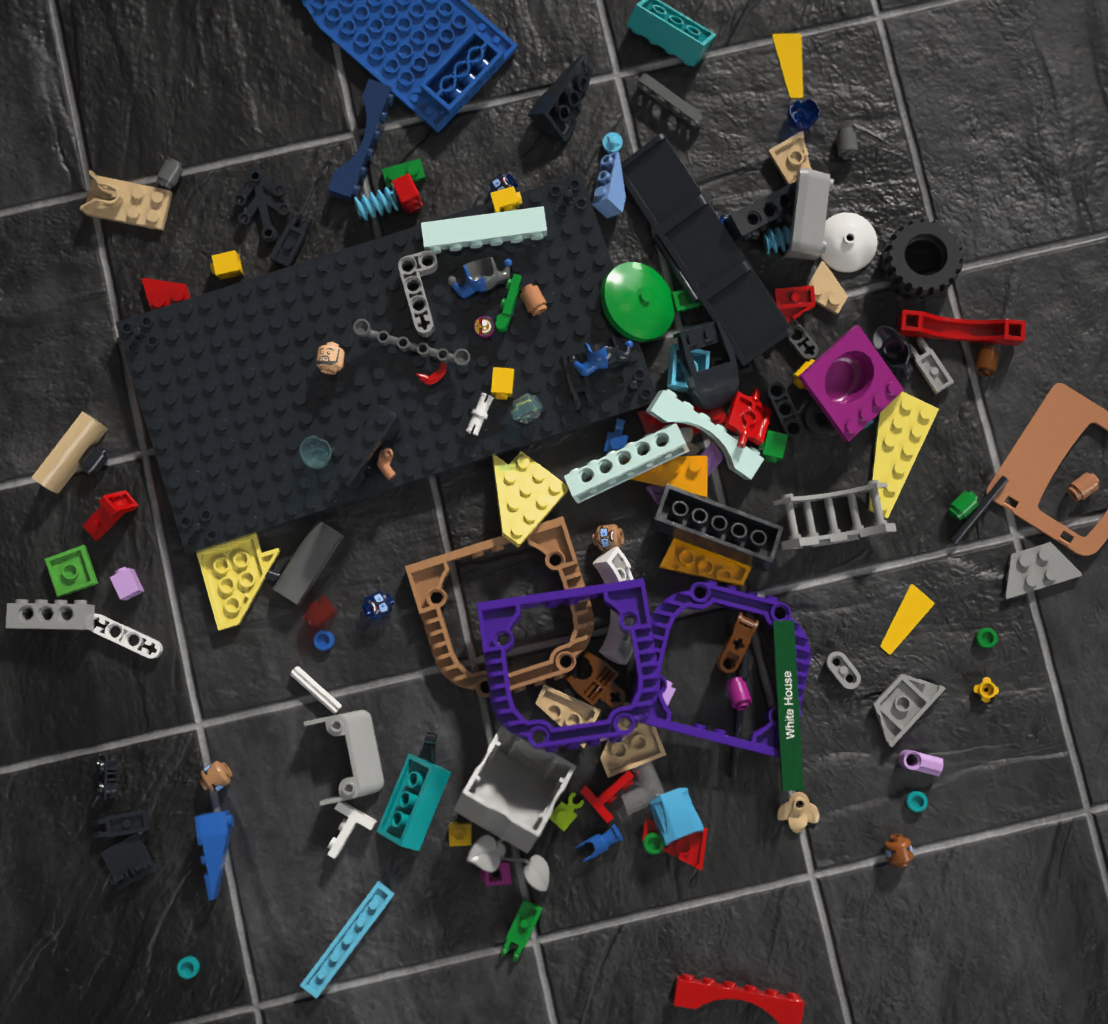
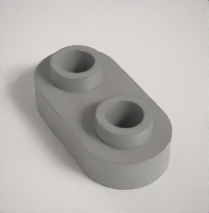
(842, 670)

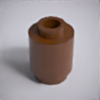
(987, 360)

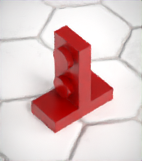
(111, 510)
(607, 795)

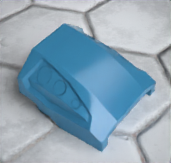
(675, 815)

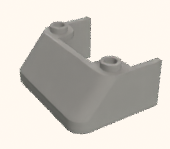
(809, 214)
(363, 754)

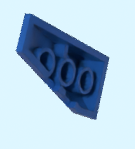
(214, 834)

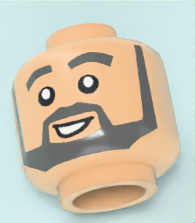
(330, 358)

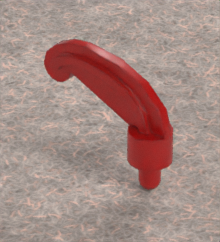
(435, 377)

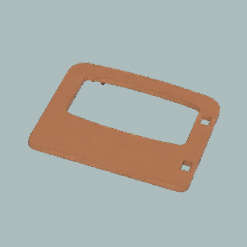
(1036, 458)

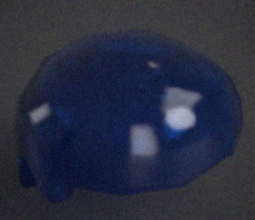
(803, 114)

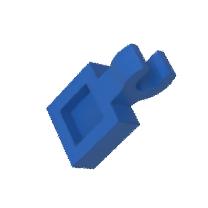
(616, 441)

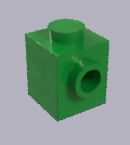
(773, 446)

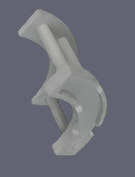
(834, 535)

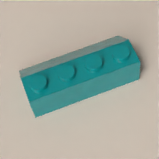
(671, 30)
(413, 802)

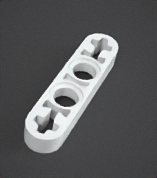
(123, 638)

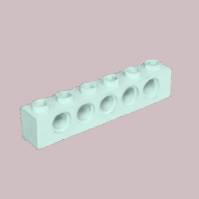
(637, 464)

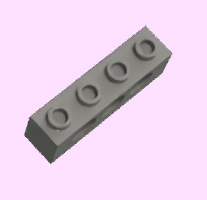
(18, 615)

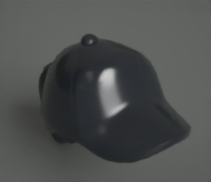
(893, 349)

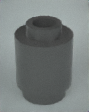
(846, 143)
(169, 174)

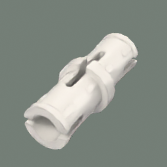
(479, 414)

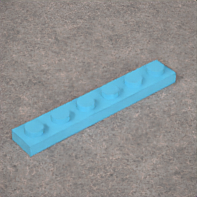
(347, 939)

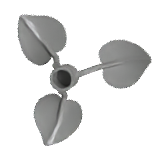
(488, 854)

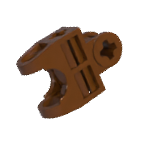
(741, 635)
(599, 670)

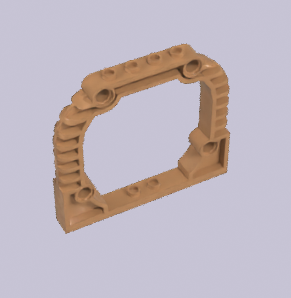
(429, 578)

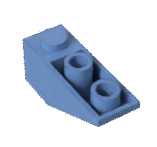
(610, 190)

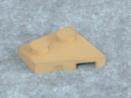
(827, 289)

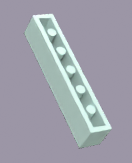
(484, 229)

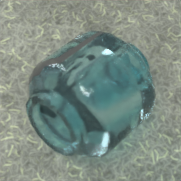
(526, 408)

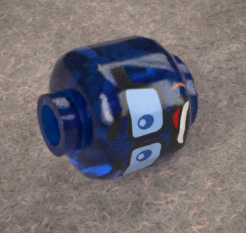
(503, 181)
(378, 605)

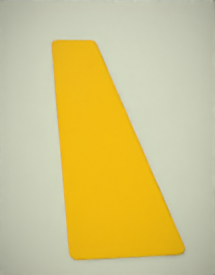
(790, 57)
(910, 612)

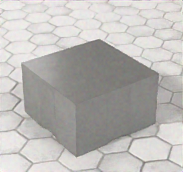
(514, 789)

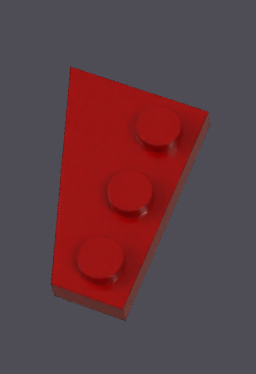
(688, 848)

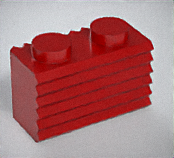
(407, 194)

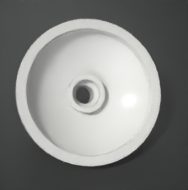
(845, 254)

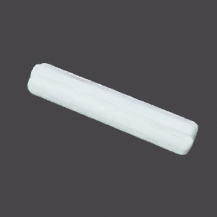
(316, 690)

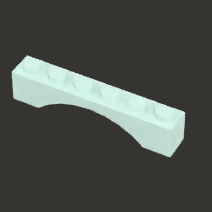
(668, 409)

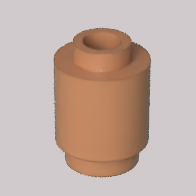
(533, 299)
(1083, 486)

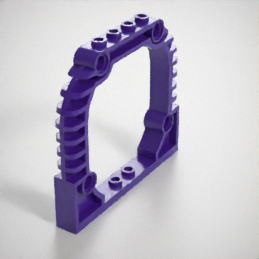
(627, 600)
(765, 738)

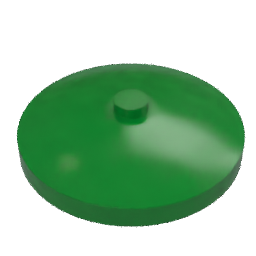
(637, 301)

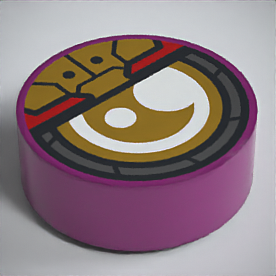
(484, 327)

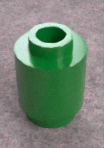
(963, 505)

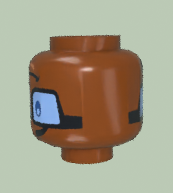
(898, 850)

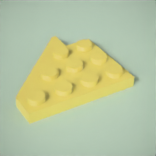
(524, 495)
(234, 577)

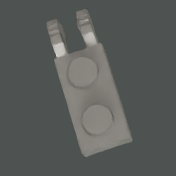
(931, 367)

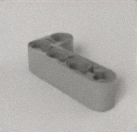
(418, 296)

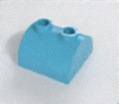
(674, 381)

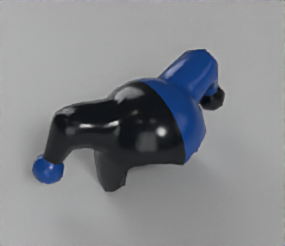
(602, 356)

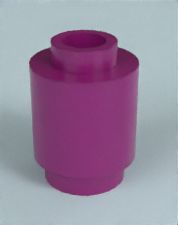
(738, 693)

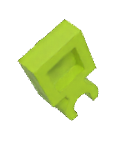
(565, 814)

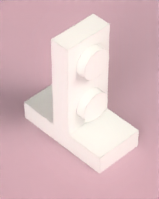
(347, 826)

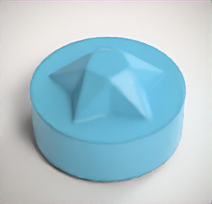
(612, 142)

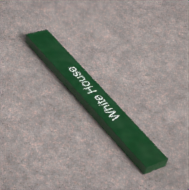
(787, 705)

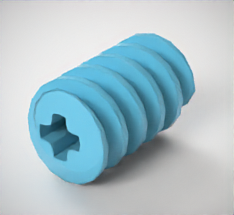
(377, 203)
(777, 238)

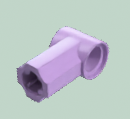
(922, 762)

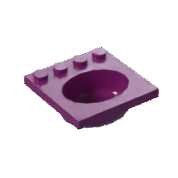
(851, 383)

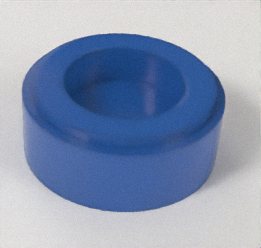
(323, 640)

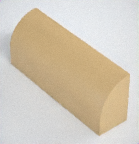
(69, 452)

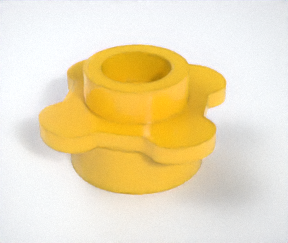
(992, 689)

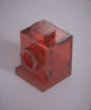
(320, 612)

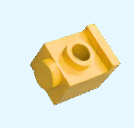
(506, 199)

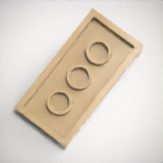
(127, 202)

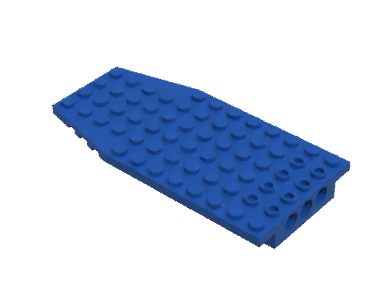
(424, 49)

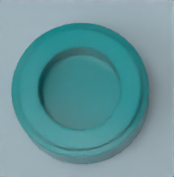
(916, 801)
(188, 967)

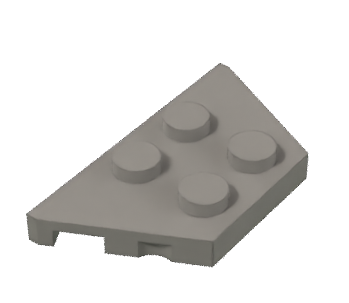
(1037, 569)
(903, 704)

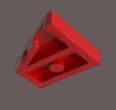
(164, 293)
(794, 300)

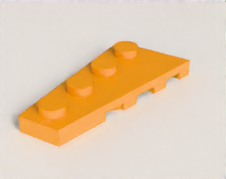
(683, 472)
(703, 563)

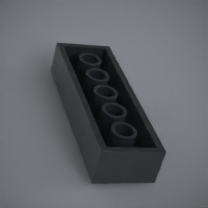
(716, 528)

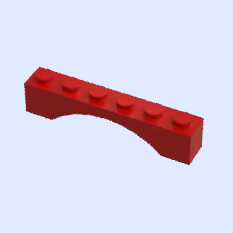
(980, 331)
(694, 993)

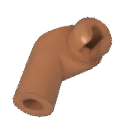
(384, 462)

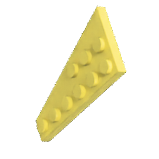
(898, 440)

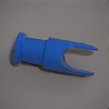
(602, 841)

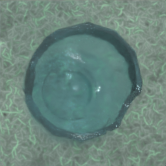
(315, 452)

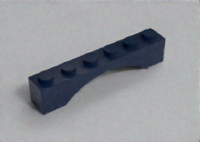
(347, 178)

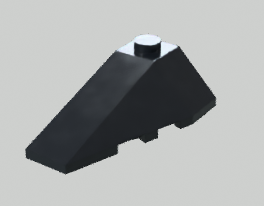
(559, 105)

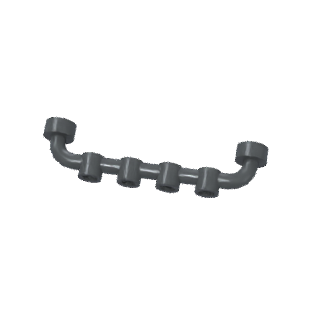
(460, 357)

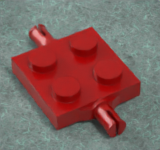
(748, 418)

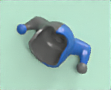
(480, 276)

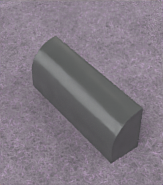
(308, 562)

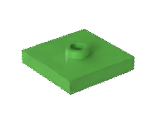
(71, 571)

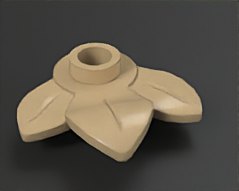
(798, 815)

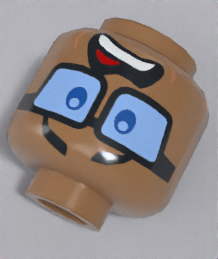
(608, 537)
(215, 776)

